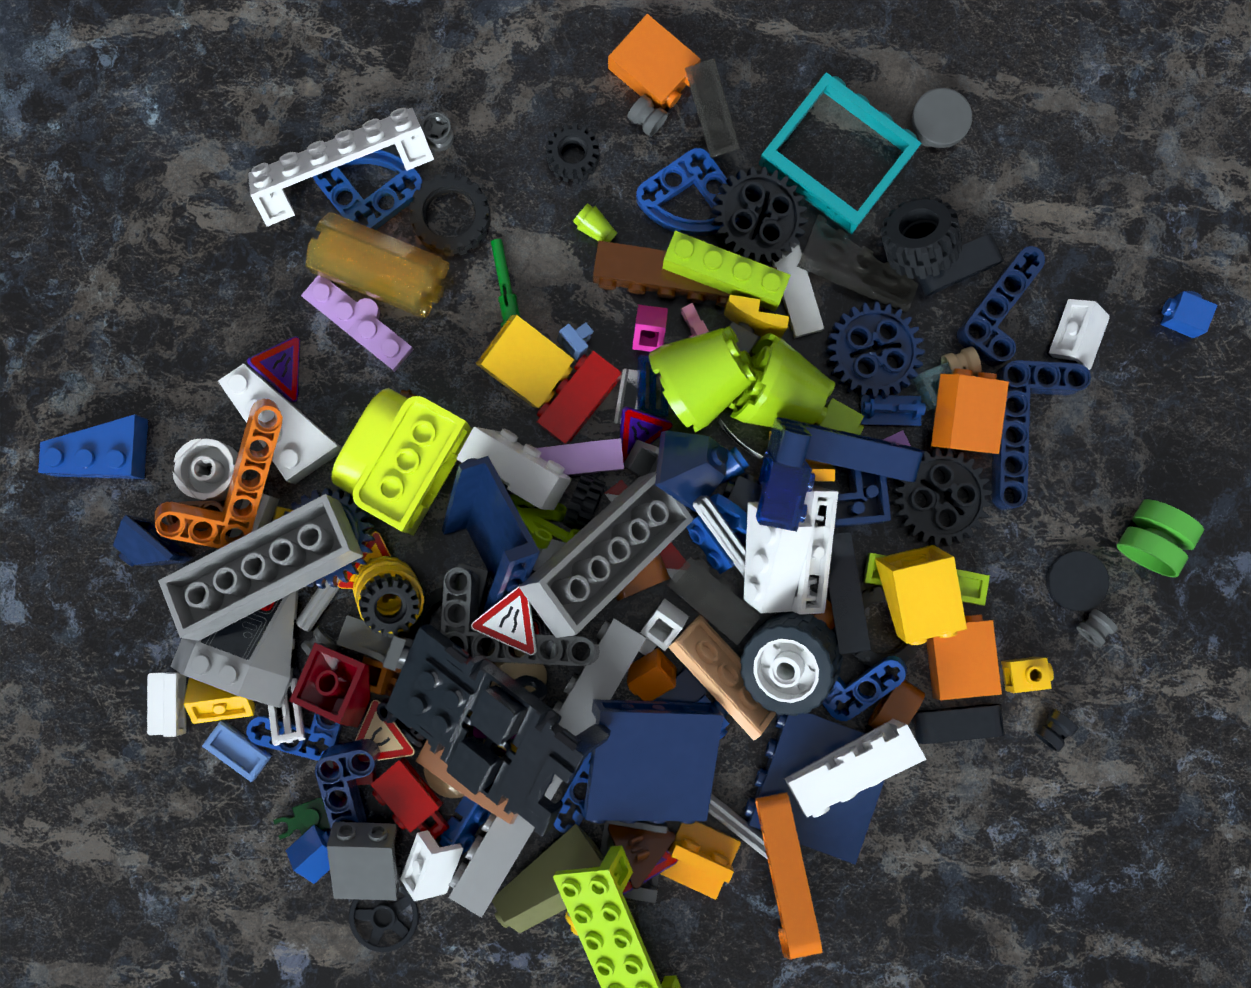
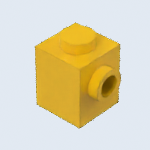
(1027, 674)

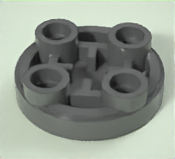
(941, 118)

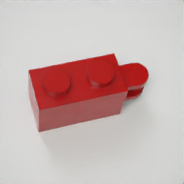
(409, 798)

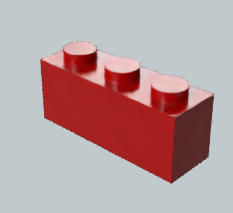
(578, 398)

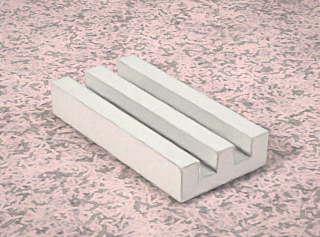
(289, 736)

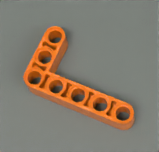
(239, 489)
(799, 928)

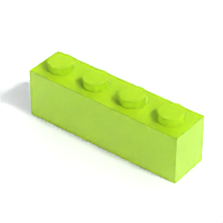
(725, 270)

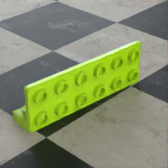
(606, 924)

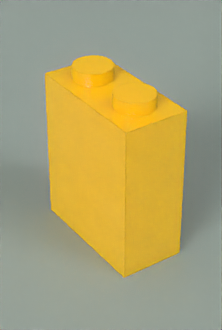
(525, 362)

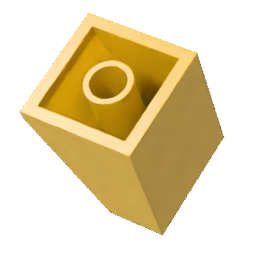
(922, 594)

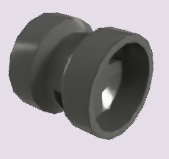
(645, 114)
(435, 125)

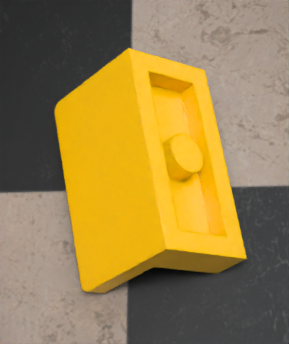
(210, 704)

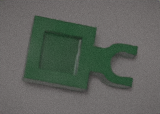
(306, 816)

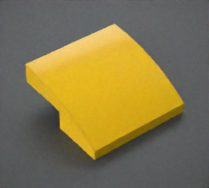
(747, 311)

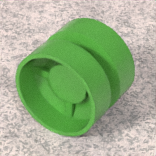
(1160, 538)

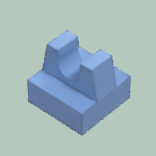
(575, 340)

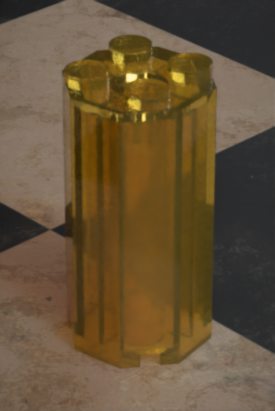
(376, 265)

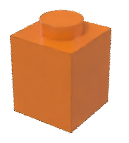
(651, 676)

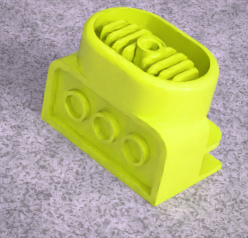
(399, 457)

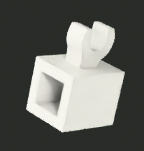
(662, 627)

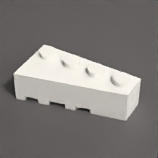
(300, 444)
(855, 767)

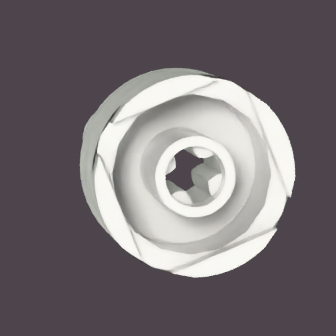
(192, 472)

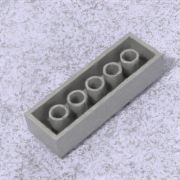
(605, 556)
(260, 568)

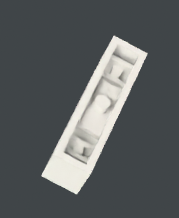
(818, 553)

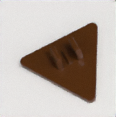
(642, 849)

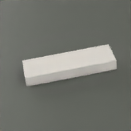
(799, 296)

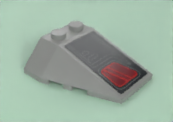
(247, 656)

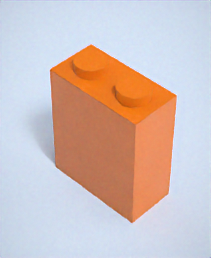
(653, 62)
(970, 411)
(966, 662)

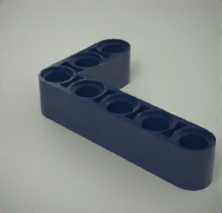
(1019, 422)
(795, 441)

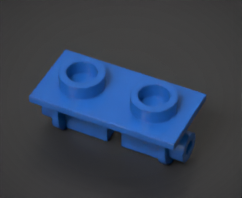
(892, 410)
(711, 547)
(463, 831)

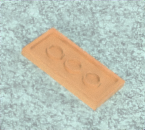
(719, 672)

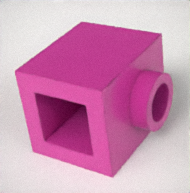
(649, 328)

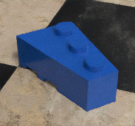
(100, 451)

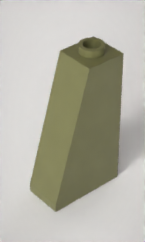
(534, 893)

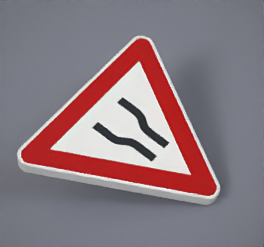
(509, 622)

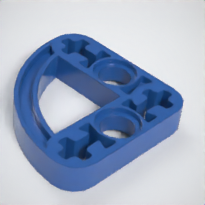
(689, 176)
(358, 205)

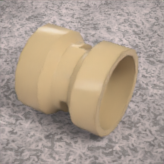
(966, 359)

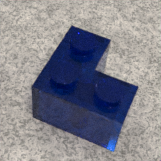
(783, 494)

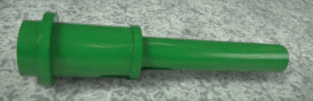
(507, 300)

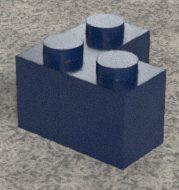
(865, 503)

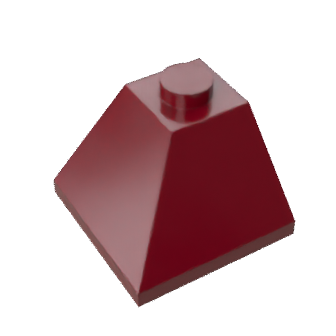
(333, 686)

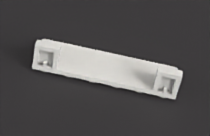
(268, 181)

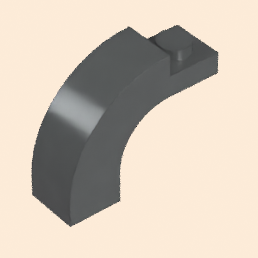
(389, 649)

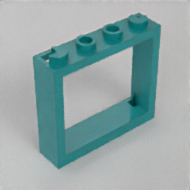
(810, 188)

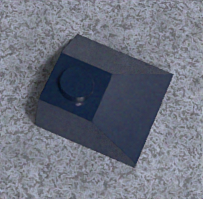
(689, 466)
(144, 546)

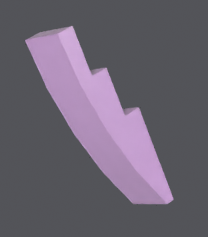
(586, 456)

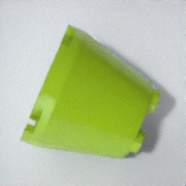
(702, 375)
(784, 386)

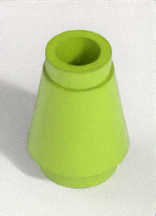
(594, 224)

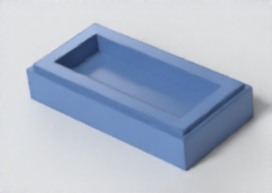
(237, 750)

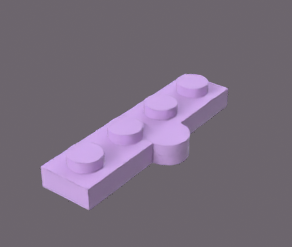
(358, 321)

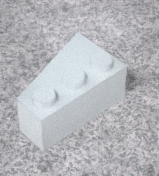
(518, 466)
(773, 563)

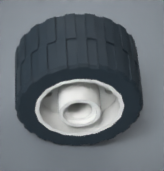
(791, 663)

